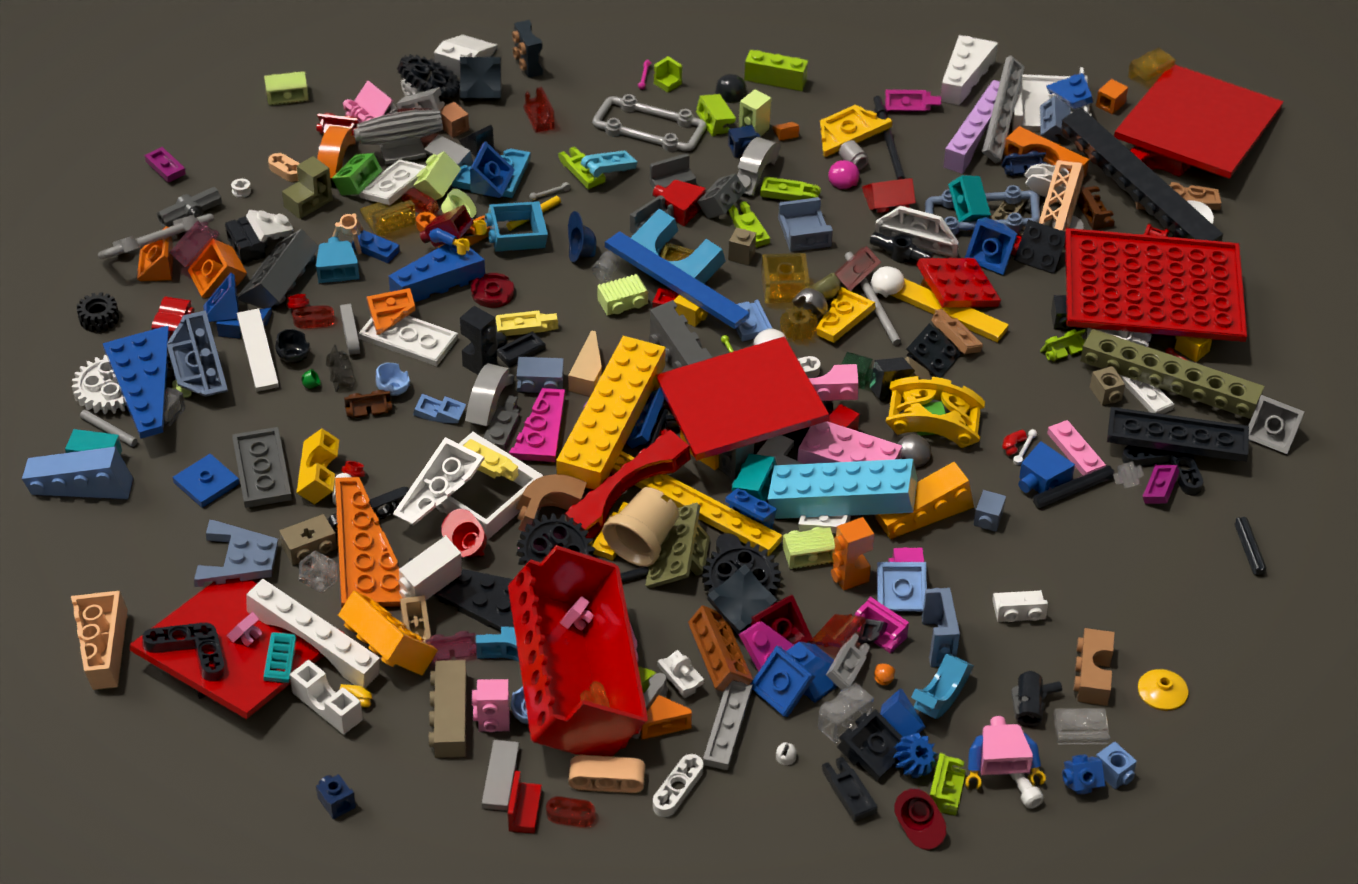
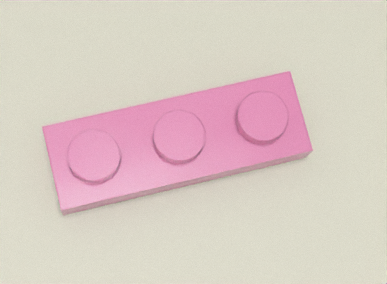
(1075, 447)

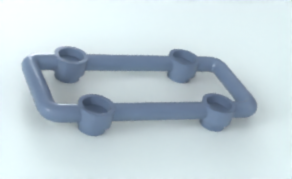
(1011, 195)

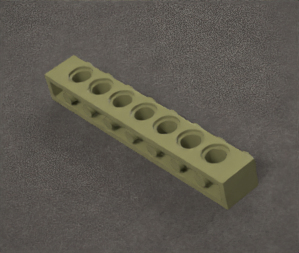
(1172, 373)

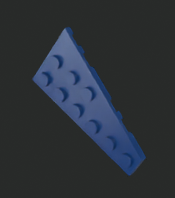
(141, 373)

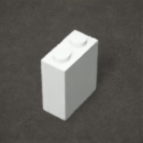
(430, 570)

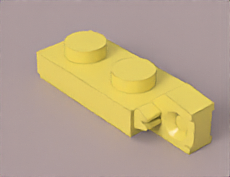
(526, 322)
(494, 462)

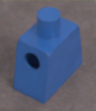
(1044, 469)

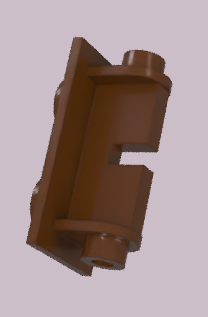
(357, 404)

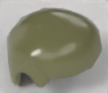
(828, 286)

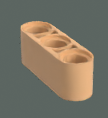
(607, 774)

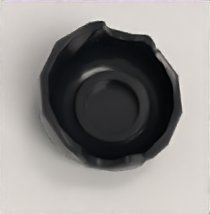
(731, 87)
(292, 345)

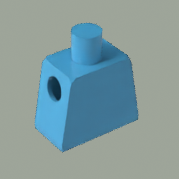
(336, 261)

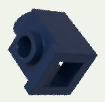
(740, 138)
(335, 795)

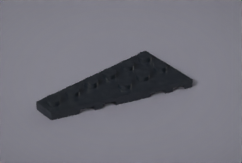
(480, 597)

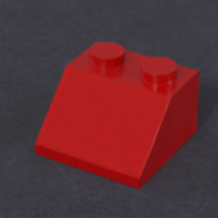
(889, 194)

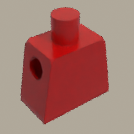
(683, 199)

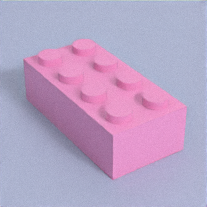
(836, 443)

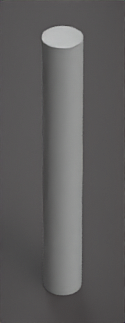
(107, 427)

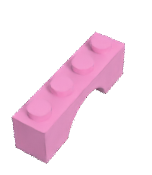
(837, 384)

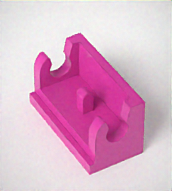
(896, 629)

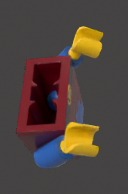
(450, 227)

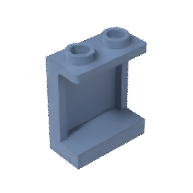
(804, 225)
(940, 610)

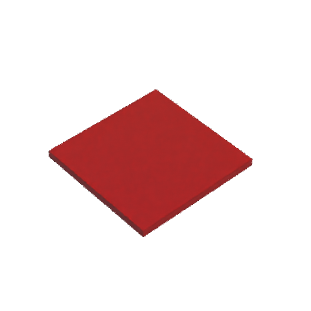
(741, 398)
(244, 666)

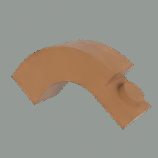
(548, 491)

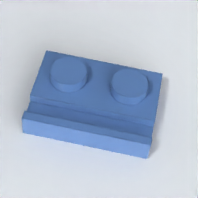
(755, 324)

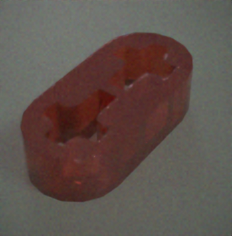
(422, 202)
(313, 316)
(570, 811)

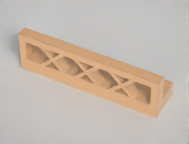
(1069, 196)

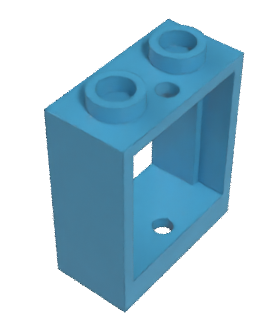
(517, 211)

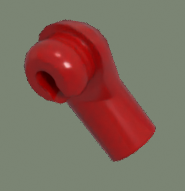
(1012, 439)

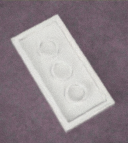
(413, 339)

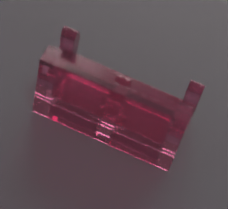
(193, 243)

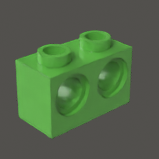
(357, 174)

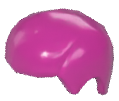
(843, 174)

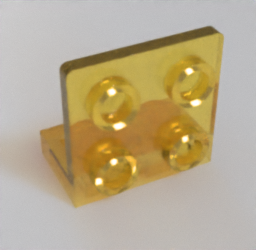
(389, 218)

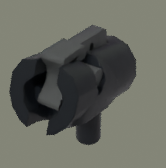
(1029, 698)

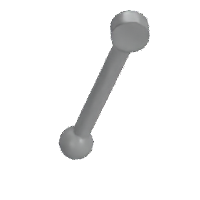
(565, 186)

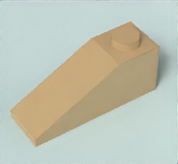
(587, 368)

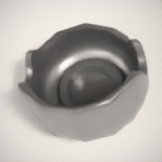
(812, 300)
(915, 448)

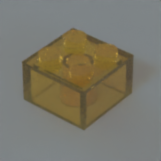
(784, 276)

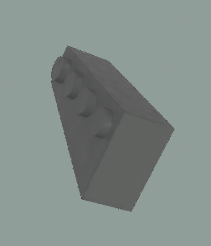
(671, 331)

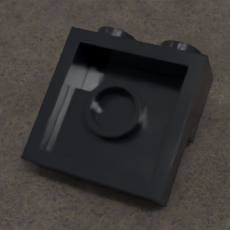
(871, 743)

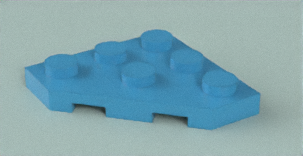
(516, 158)

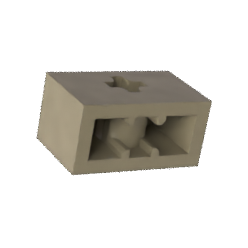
(306, 537)

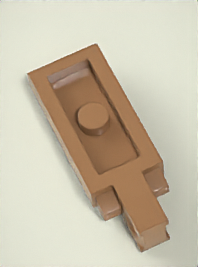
(956, 332)

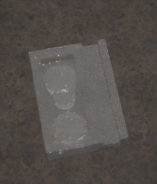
(1081, 726)

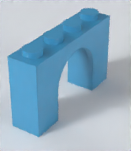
(661, 229)

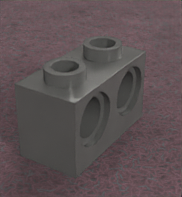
(721, 196)

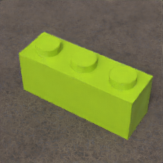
(776, 70)

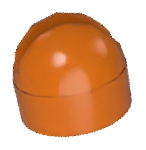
(884, 674)

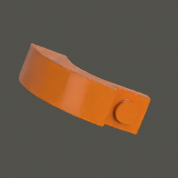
(334, 146)

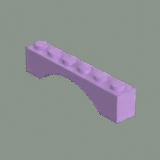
(963, 144)

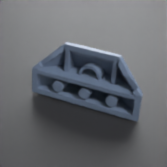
(196, 356)

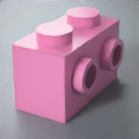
(491, 705)

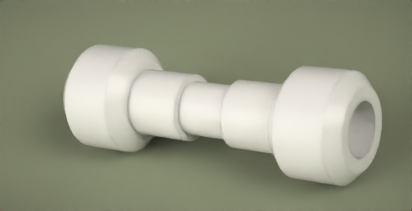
(1030, 795)

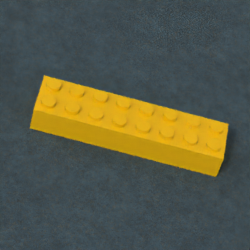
(611, 412)

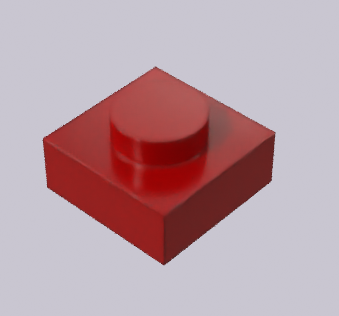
(663, 296)

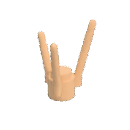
(349, 225)

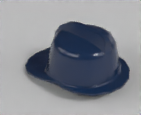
(581, 238)

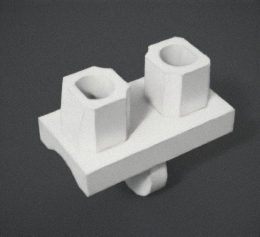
(681, 673)

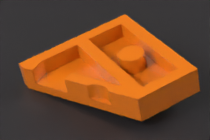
(390, 308)

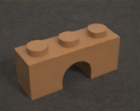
(1096, 650)

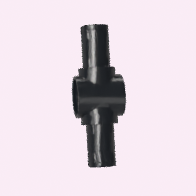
(899, 247)

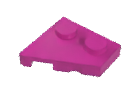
(761, 641)

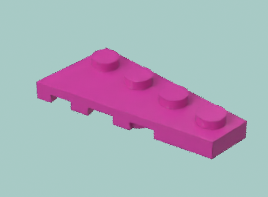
(542, 428)

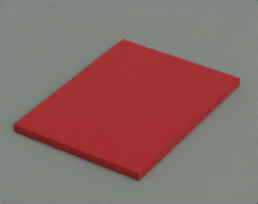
(1199, 120)
(1154, 285)

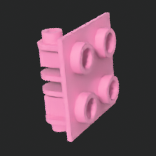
(368, 104)

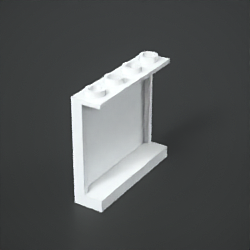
(1030, 96)

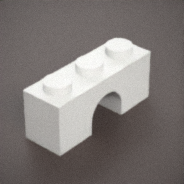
(337, 708)

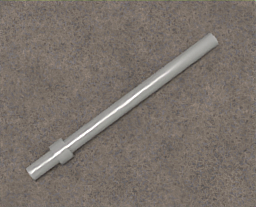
(878, 308)

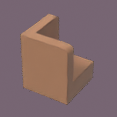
(454, 119)

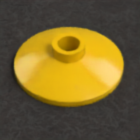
(1163, 689)

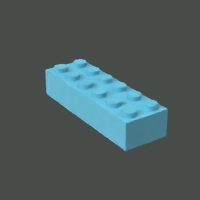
(843, 488)

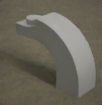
(753, 161)
(486, 393)

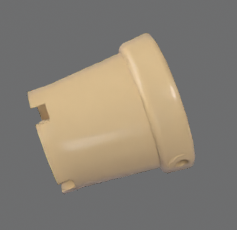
(641, 527)

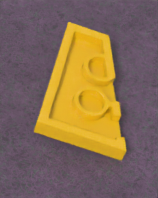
(844, 314)

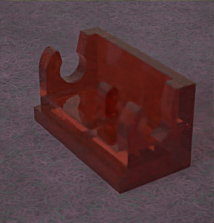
(539, 111)

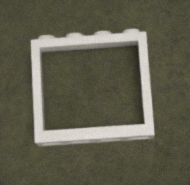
(508, 509)

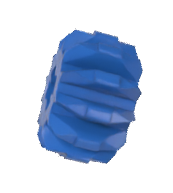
(915, 755)

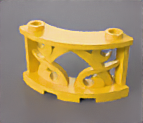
(916, 418)

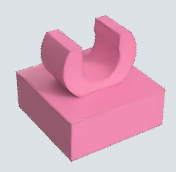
(576, 614)
(245, 628)

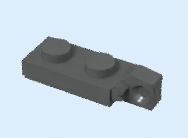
(503, 423)

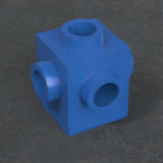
(1083, 773)

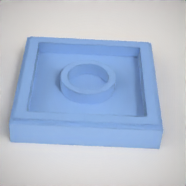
(901, 585)

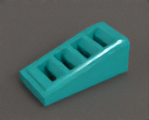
(282, 650)

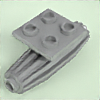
(399, 133)

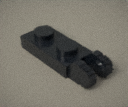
(850, 790)

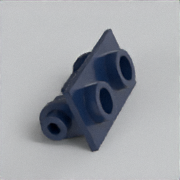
(1015, 163)

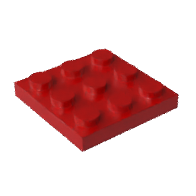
(958, 282)

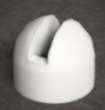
(791, 754)

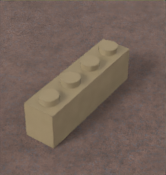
(449, 709)

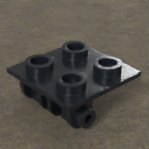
(1040, 246)
(933, 351)

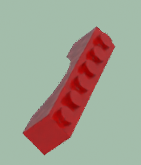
(661, 457)

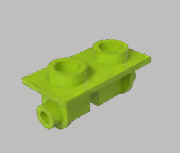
(1057, 346)

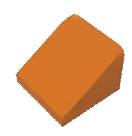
(786, 131)

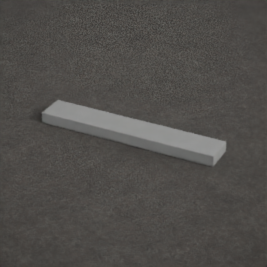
(1003, 109)

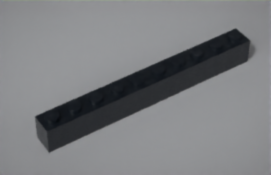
(1137, 178)

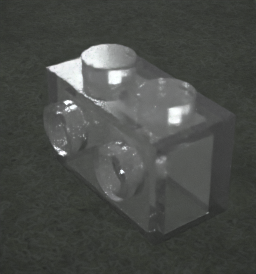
(843, 711)

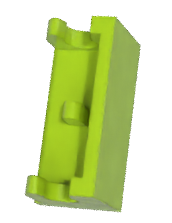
(715, 113)
(948, 784)

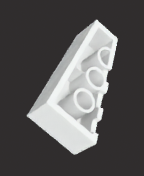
(966, 66)

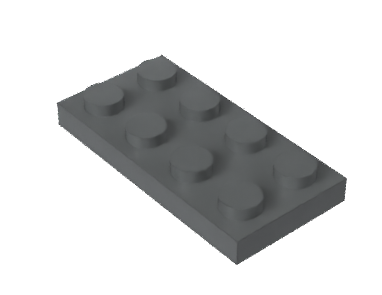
(261, 467)

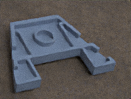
(247, 557)

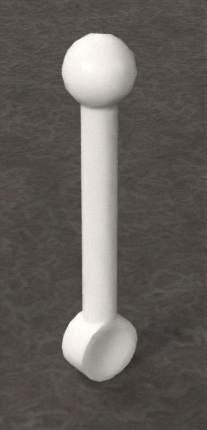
(1018, 459)

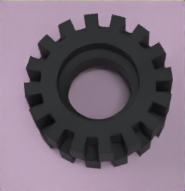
(100, 320)

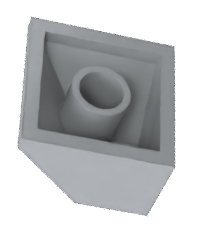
(1274, 424)

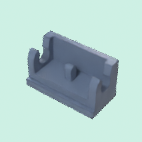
(1051, 117)

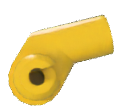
(360, 693)

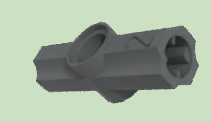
(189, 205)

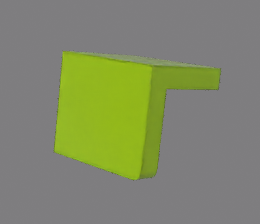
(668, 74)

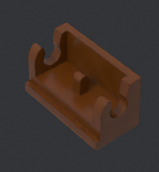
(1094, 209)

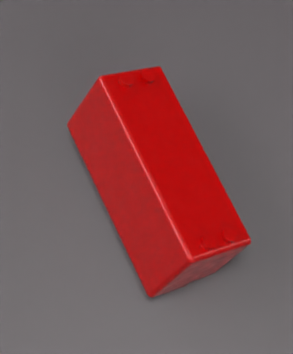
(565, 662)

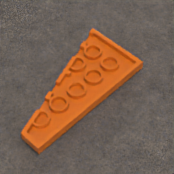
(363, 548)

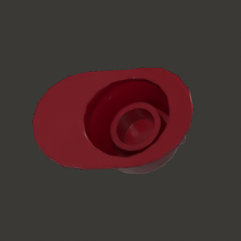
(920, 818)

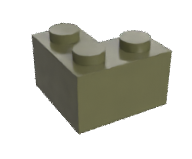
(311, 190)

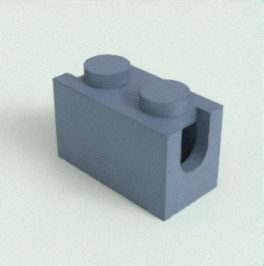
(539, 373)

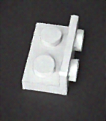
(1019, 606)

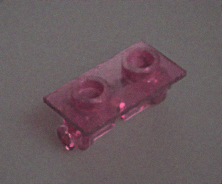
(459, 643)

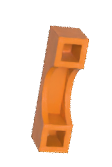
(1024, 141)

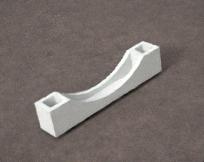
(278, 609)

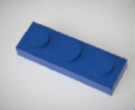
(648, 418)

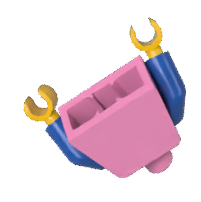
(1003, 751)

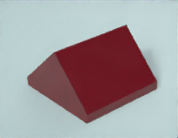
(786, 620)

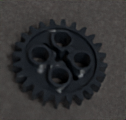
(417, 69)
(573, 538)
(758, 562)

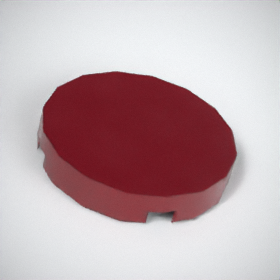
(492, 290)

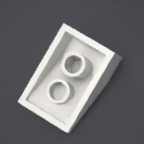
(461, 46)

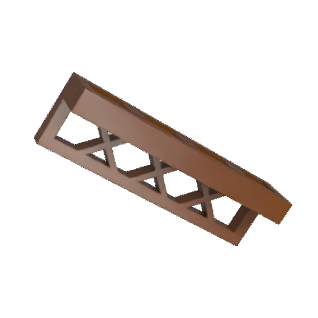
(719, 648)

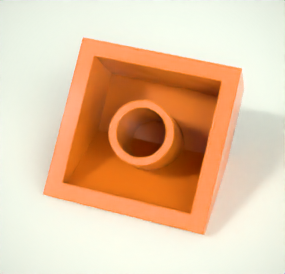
(214, 267)

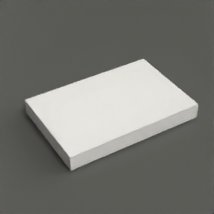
(392, 182)

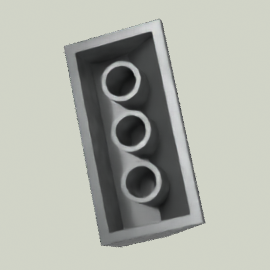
(279, 271)

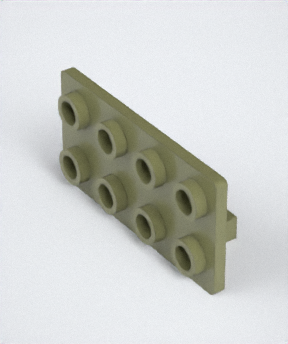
(682, 550)

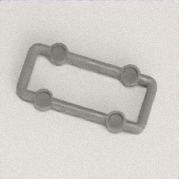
(669, 141)
(129, 243)

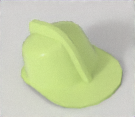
(457, 198)

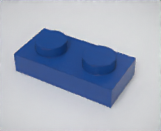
(377, 246)

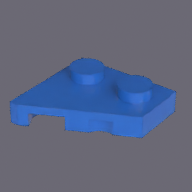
(1072, 91)

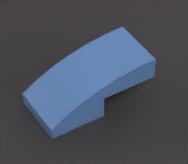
(440, 411)

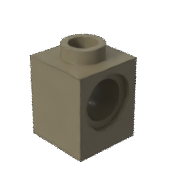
(1107, 385)

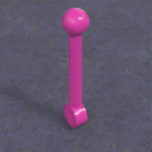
(642, 85)

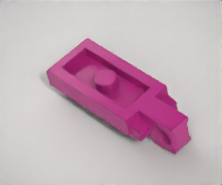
(910, 100)

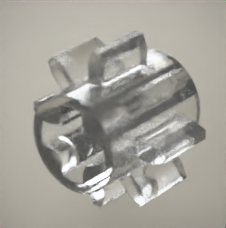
(1128, 474)

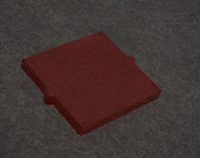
(838, 630)

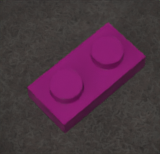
(165, 164)
(1160, 484)

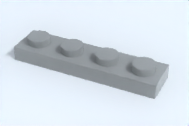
(727, 725)

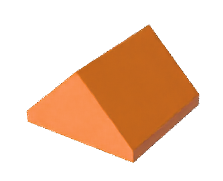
(156, 261)

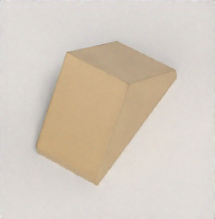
(415, 615)

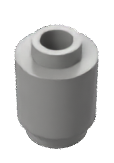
(854, 153)

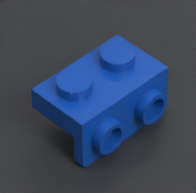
(752, 507)

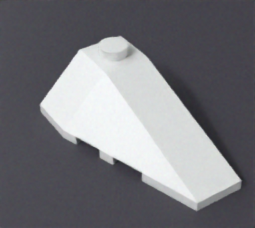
(443, 474)

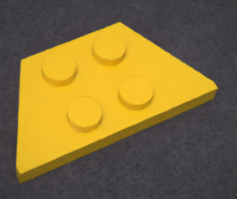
(850, 125)

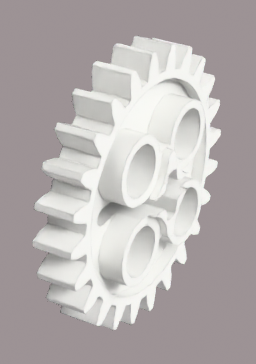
(98, 387)

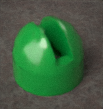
(310, 379)

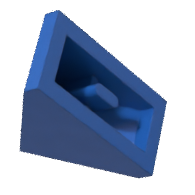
(901, 714)

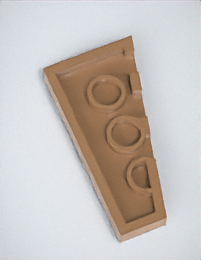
(1195, 193)

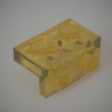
(1151, 64)

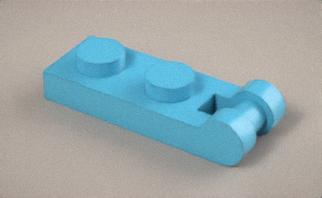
(608, 162)

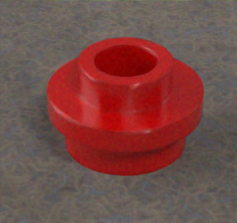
(297, 301)
(353, 468)

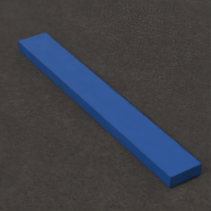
(677, 280)

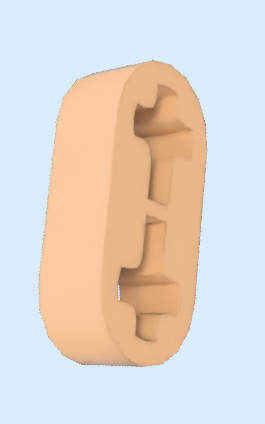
(283, 166)

